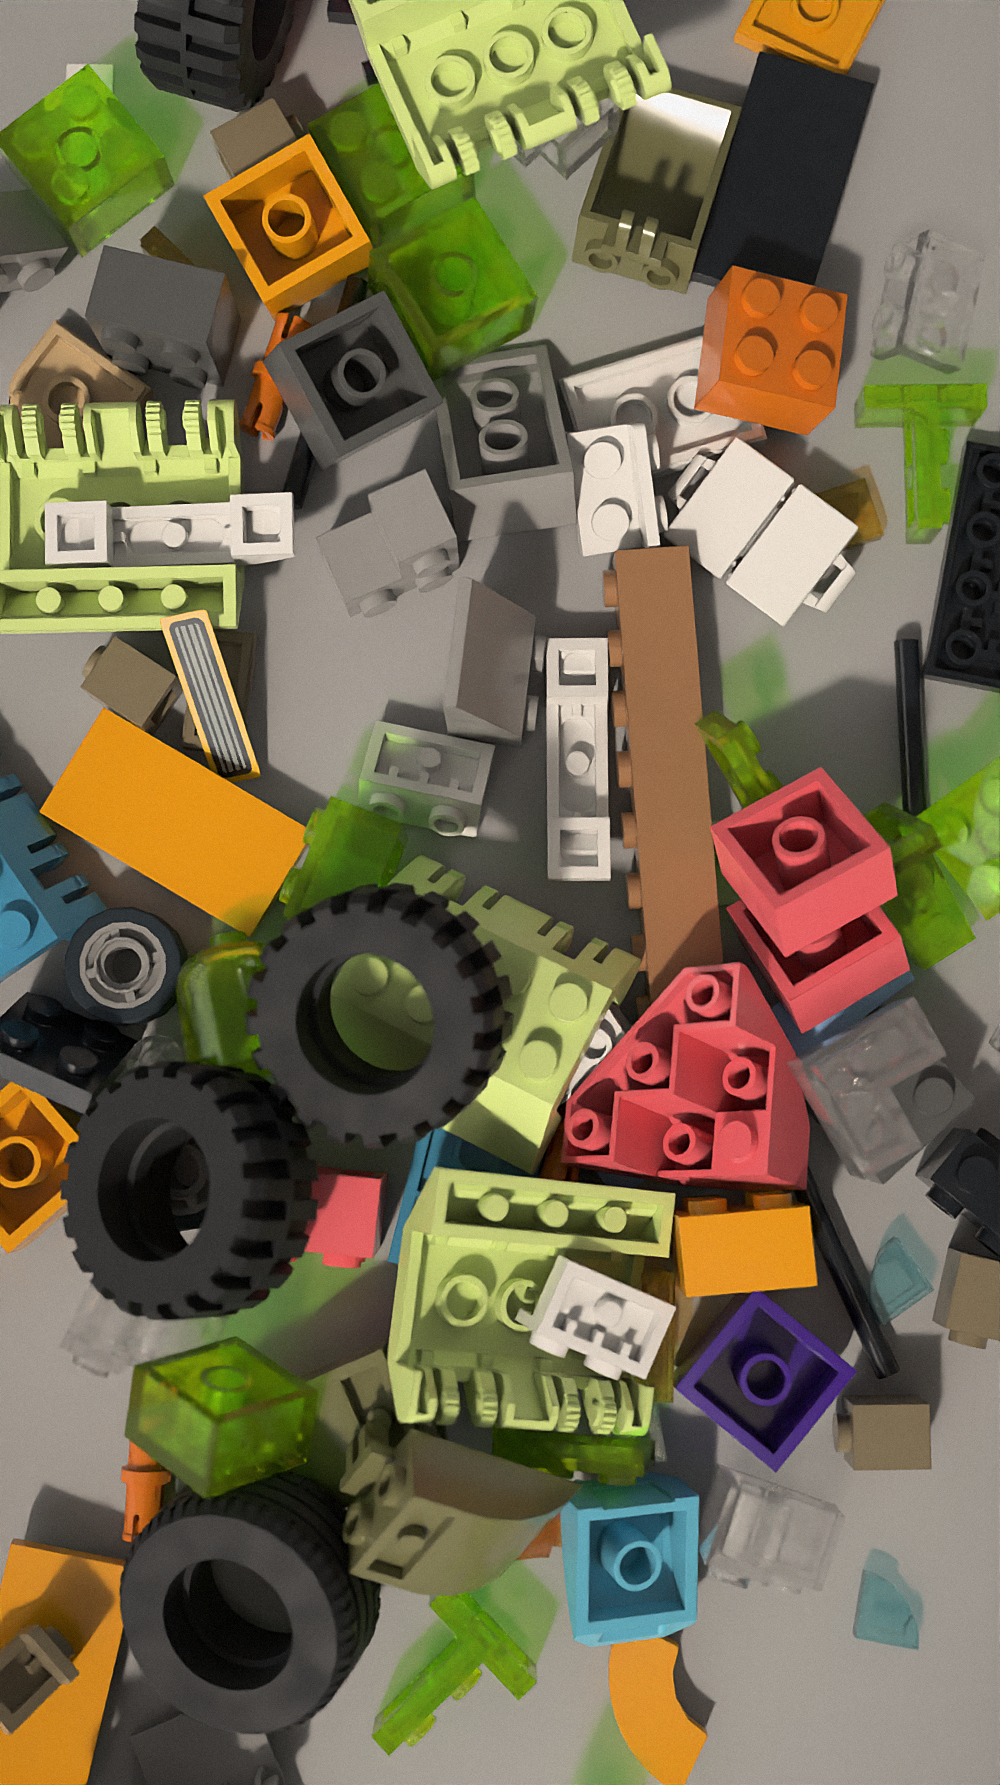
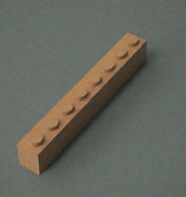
(662, 765)

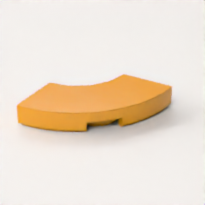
(650, 1711)

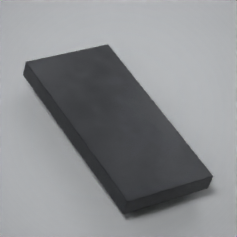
(783, 172)
(966, 609)

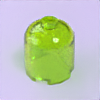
(214, 1002)

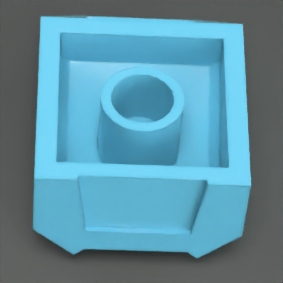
(630, 1559)

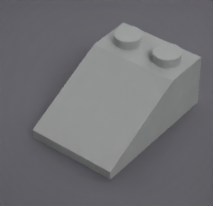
(505, 446)
(491, 668)

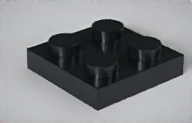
(60, 1051)

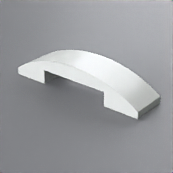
(224, 533)
(577, 759)

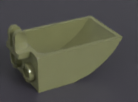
(656, 189)
(349, 1396)
(440, 1512)

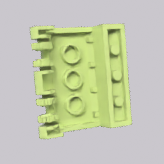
(502, 72)
(125, 472)
(554, 1006)
(478, 1255)

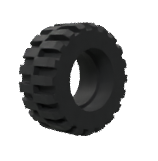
(212, 47)
(316, 1064)
(123, 1182)

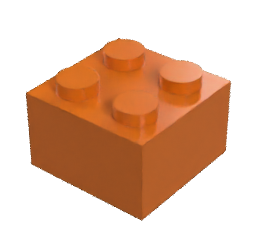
(771, 351)

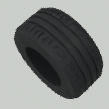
(207, 1654)

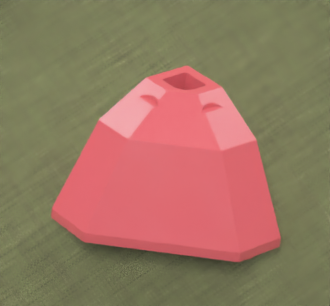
(696, 1093)

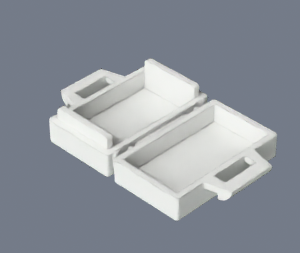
(780, 548)

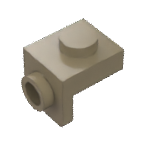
(30, 1671)

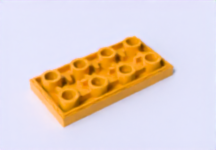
(176, 822)
(82, 1602)

